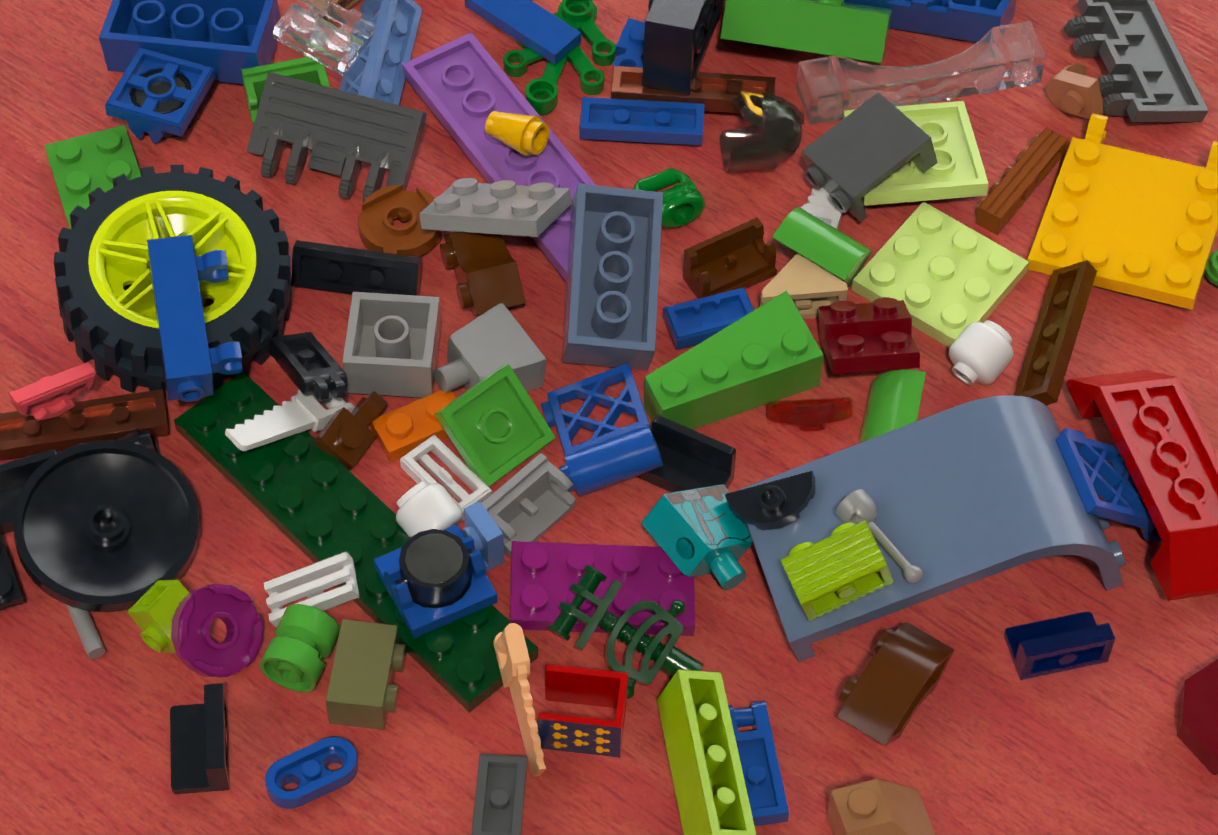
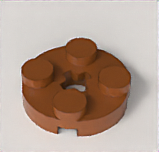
(377, 219)

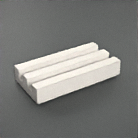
(418, 474)
(311, 583)

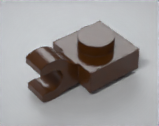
(347, 433)

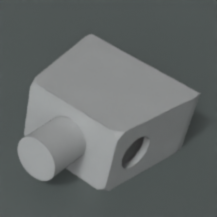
(487, 345)

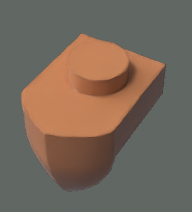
(1075, 92)

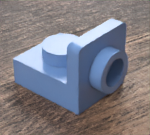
(485, 533)

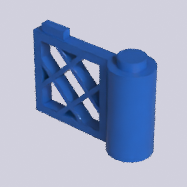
(612, 451)
(1088, 458)

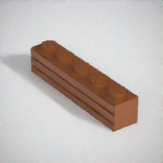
(1020, 180)

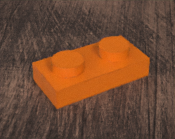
(410, 425)

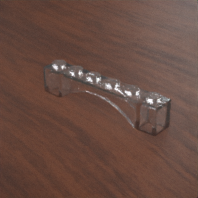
(1000, 60)

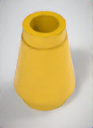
(520, 132)

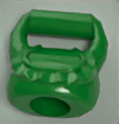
(680, 203)

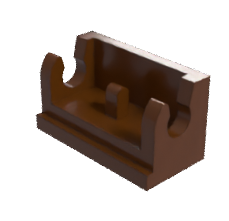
(730, 261)

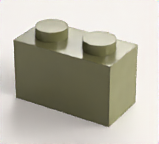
(364, 674)

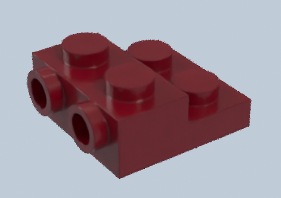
(868, 336)

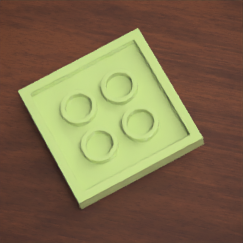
(958, 158)
(941, 273)

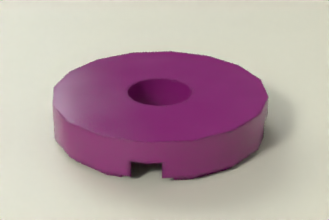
(192, 636)

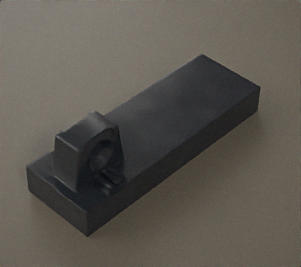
(354, 270)

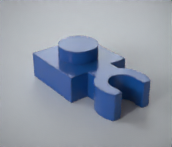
(630, 45)

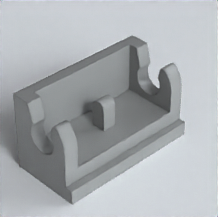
(531, 502)

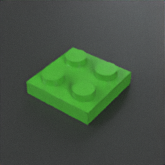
(495, 425)

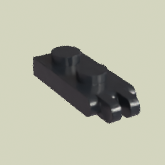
(309, 365)

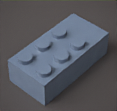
(612, 277)

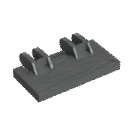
(1142, 61)
(339, 130)

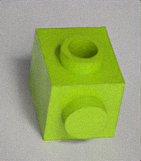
(155, 613)

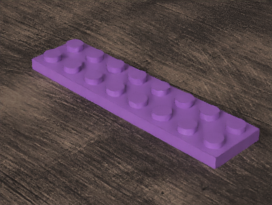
(461, 90)

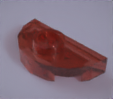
(810, 413)

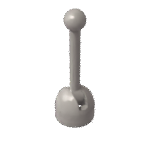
(860, 507)

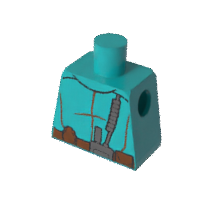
(701, 533)

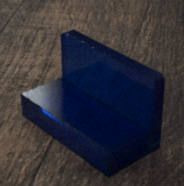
(1059, 645)

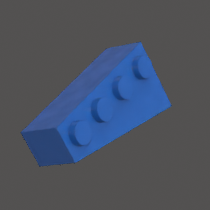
(947, 18)

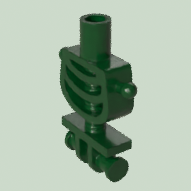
(666, 657)

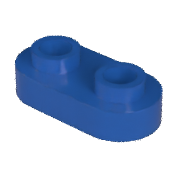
(309, 771)

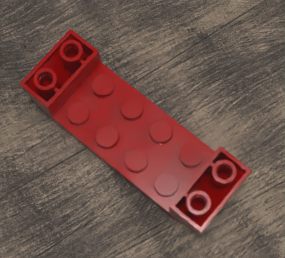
(1169, 466)

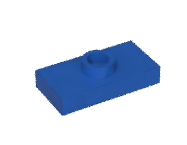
(703, 317)

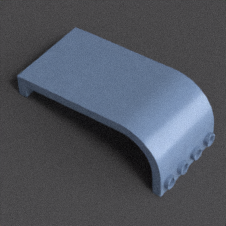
(955, 498)

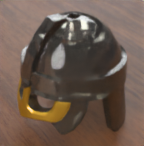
(769, 141)

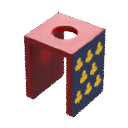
(586, 688)

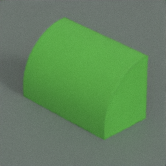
(822, 244)
(892, 402)

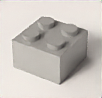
(392, 344)

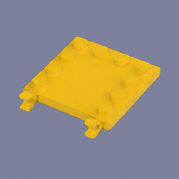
(1132, 217)

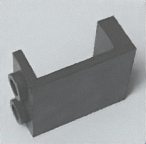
(865, 152)

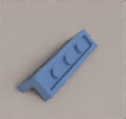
(384, 51)

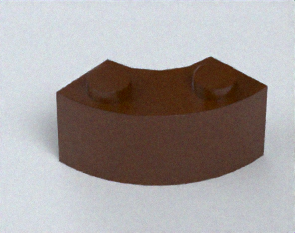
(483, 270)
(894, 682)

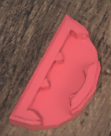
(54, 393)

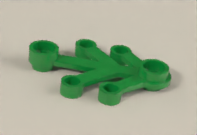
(543, 92)

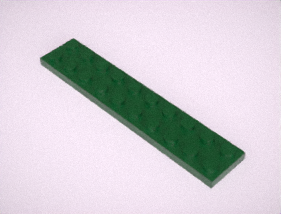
(332, 513)

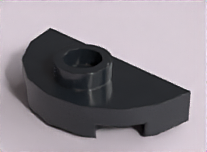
(773, 503)

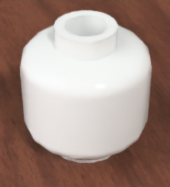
(981, 353)
(427, 508)

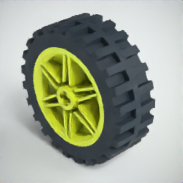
(111, 251)

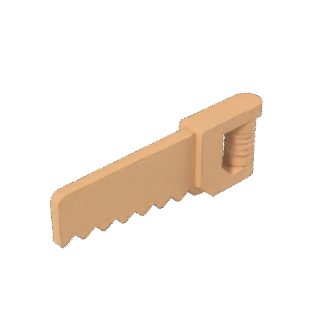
(514, 670)

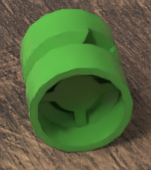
(300, 645)

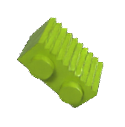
(836, 569)

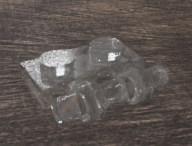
(320, 39)

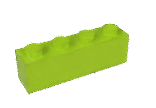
(704, 755)

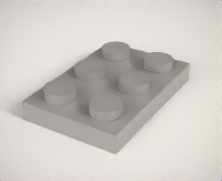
(496, 208)

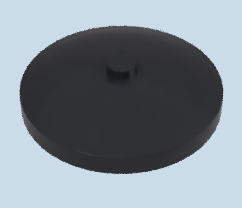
(105, 524)

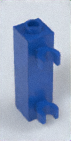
(181, 320)

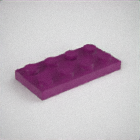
(546, 571)

